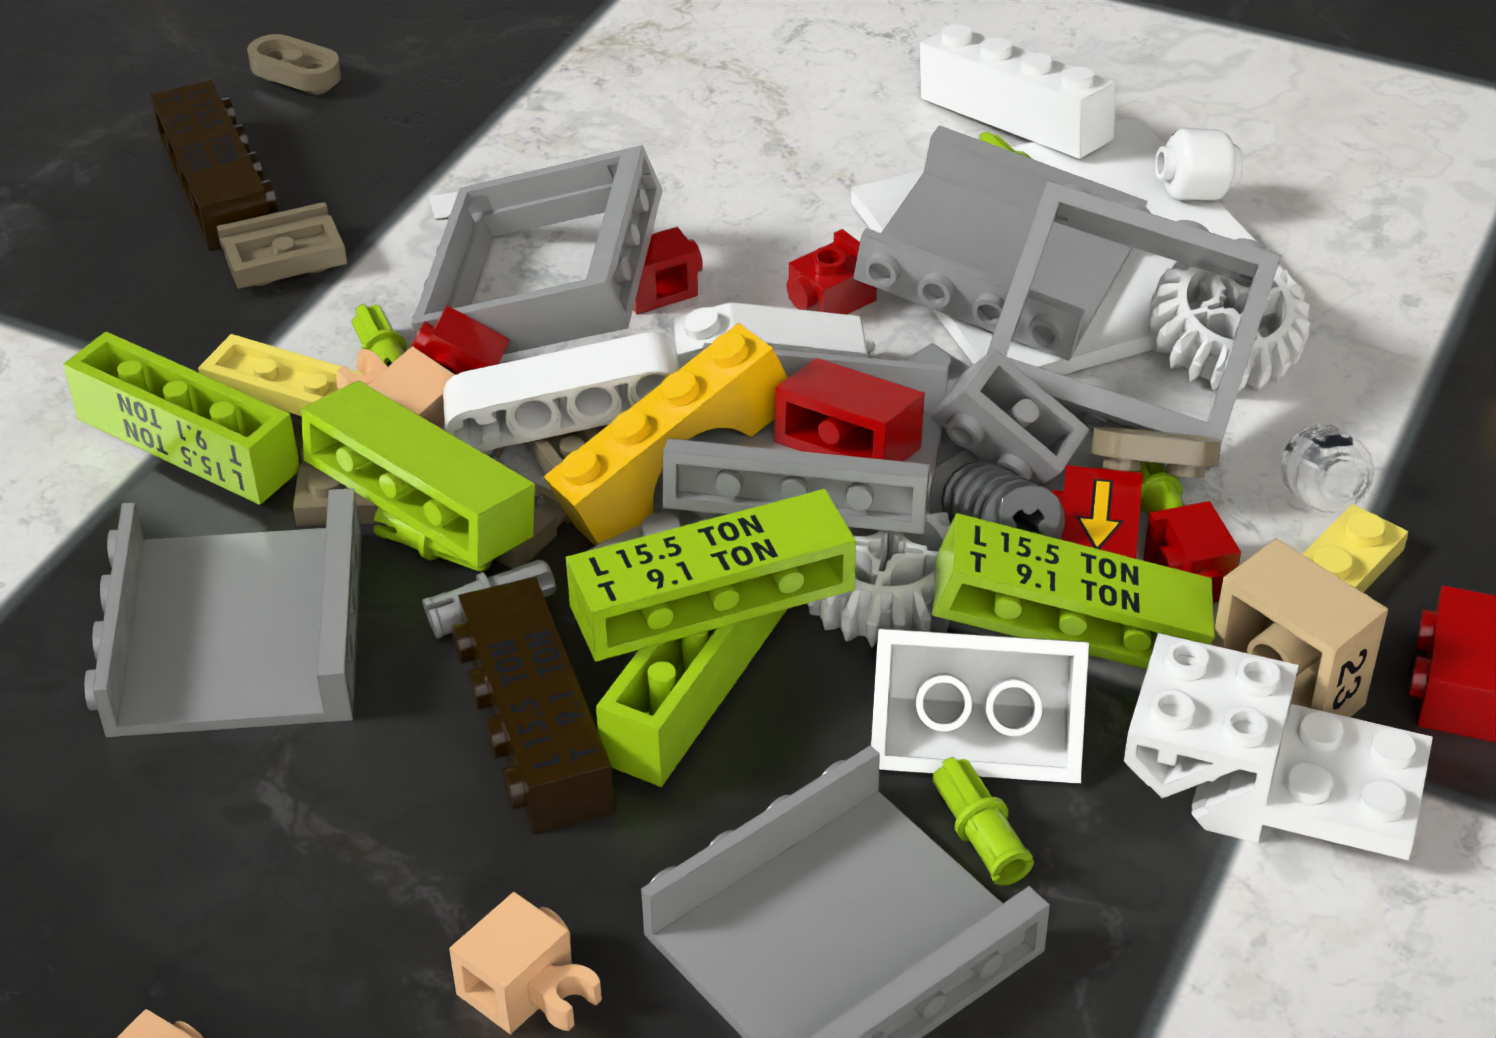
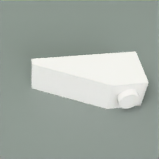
(774, 325)

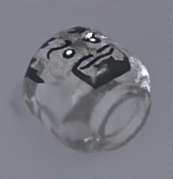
(1327, 468)

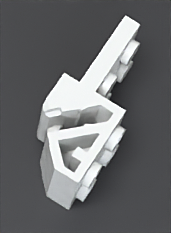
(1261, 761)

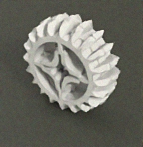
(1204, 336)
(890, 583)

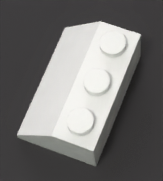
(982, 699)

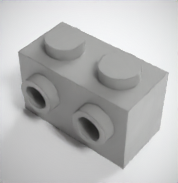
(1010, 420)

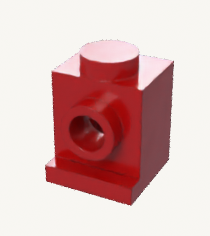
(668, 271)
(825, 278)
(460, 342)
(1192, 541)

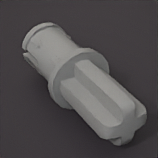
(445, 609)

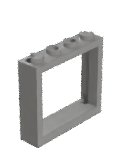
(611, 183)
(1176, 240)

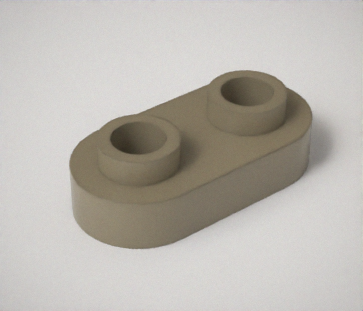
(294, 63)
(1183, 453)

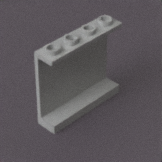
(964, 235)
(735, 472)
(228, 627)
(837, 918)

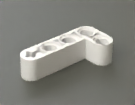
(555, 391)

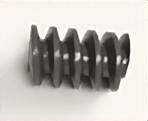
(1002, 497)

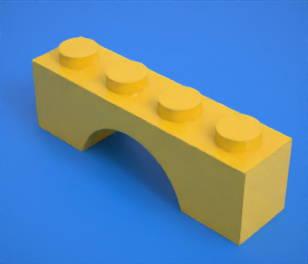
(614, 475)

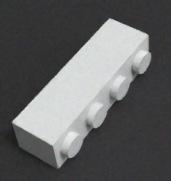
(1018, 90)

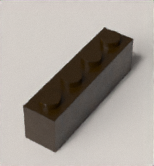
(211, 158)
(534, 706)

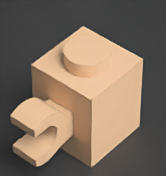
(410, 381)
(519, 964)

